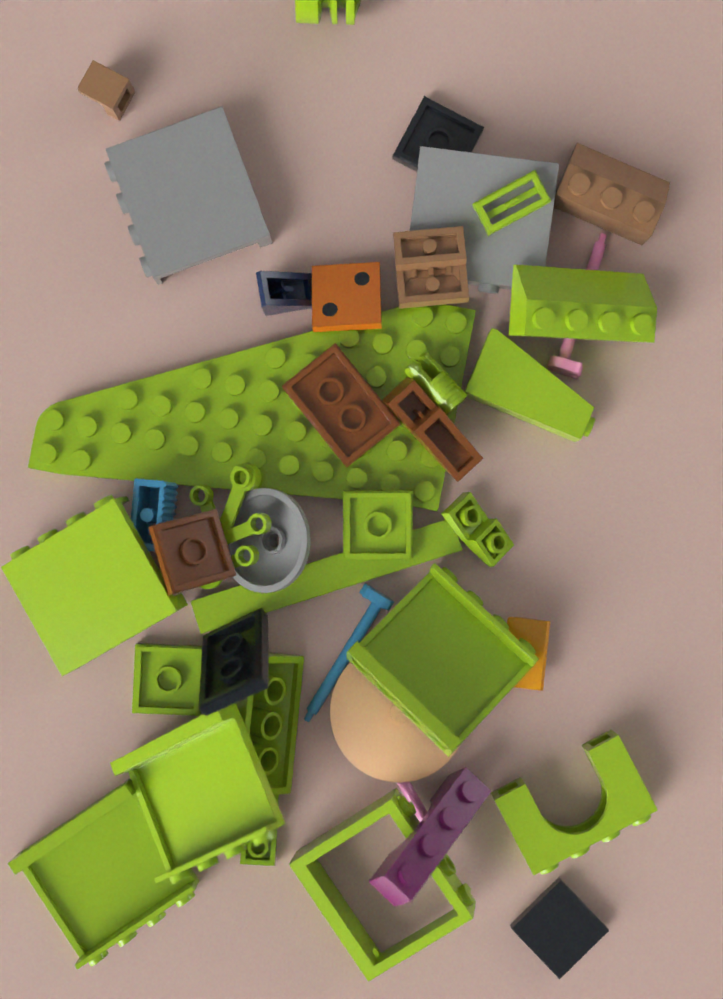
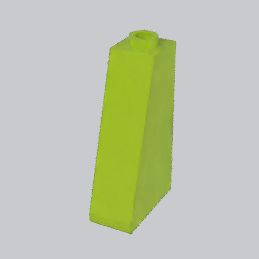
(526, 390)

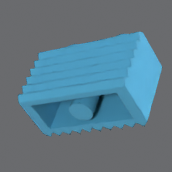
(151, 505)

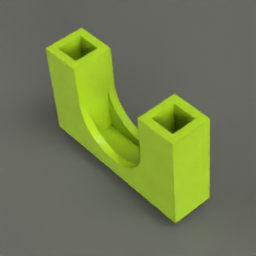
(621, 803)

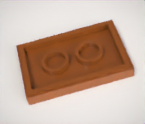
(341, 405)

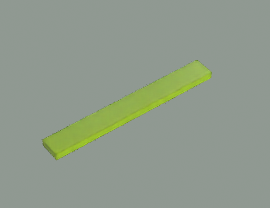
(321, 578)

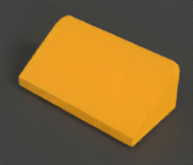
(537, 634)

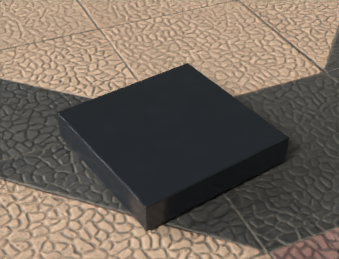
(436, 128)
(559, 928)

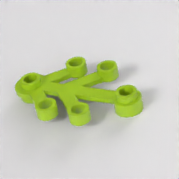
(230, 513)

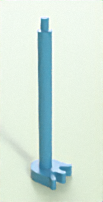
(378, 601)

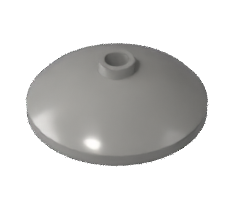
(280, 563)

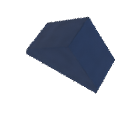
(284, 291)

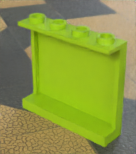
(90, 585)
(443, 658)
(202, 792)
(101, 875)

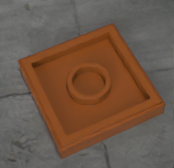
(192, 551)

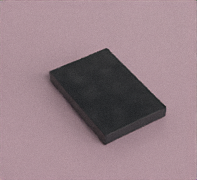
(234, 662)

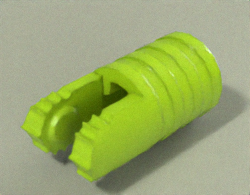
(437, 384)

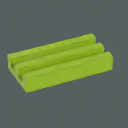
(485, 217)

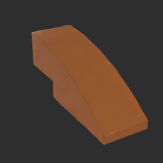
(432, 428)

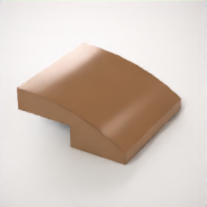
(431, 267)

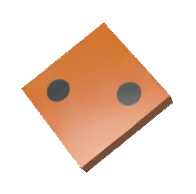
(346, 297)

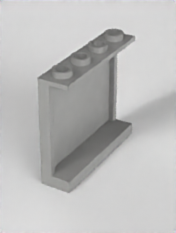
(186, 194)
(444, 198)

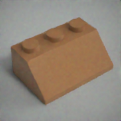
(611, 194)

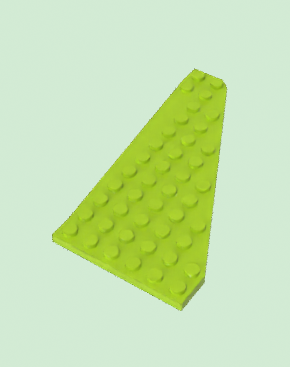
(232, 411)

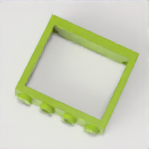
(340, 915)

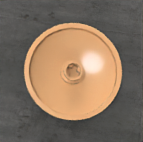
(377, 734)

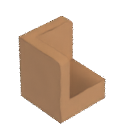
(107, 89)

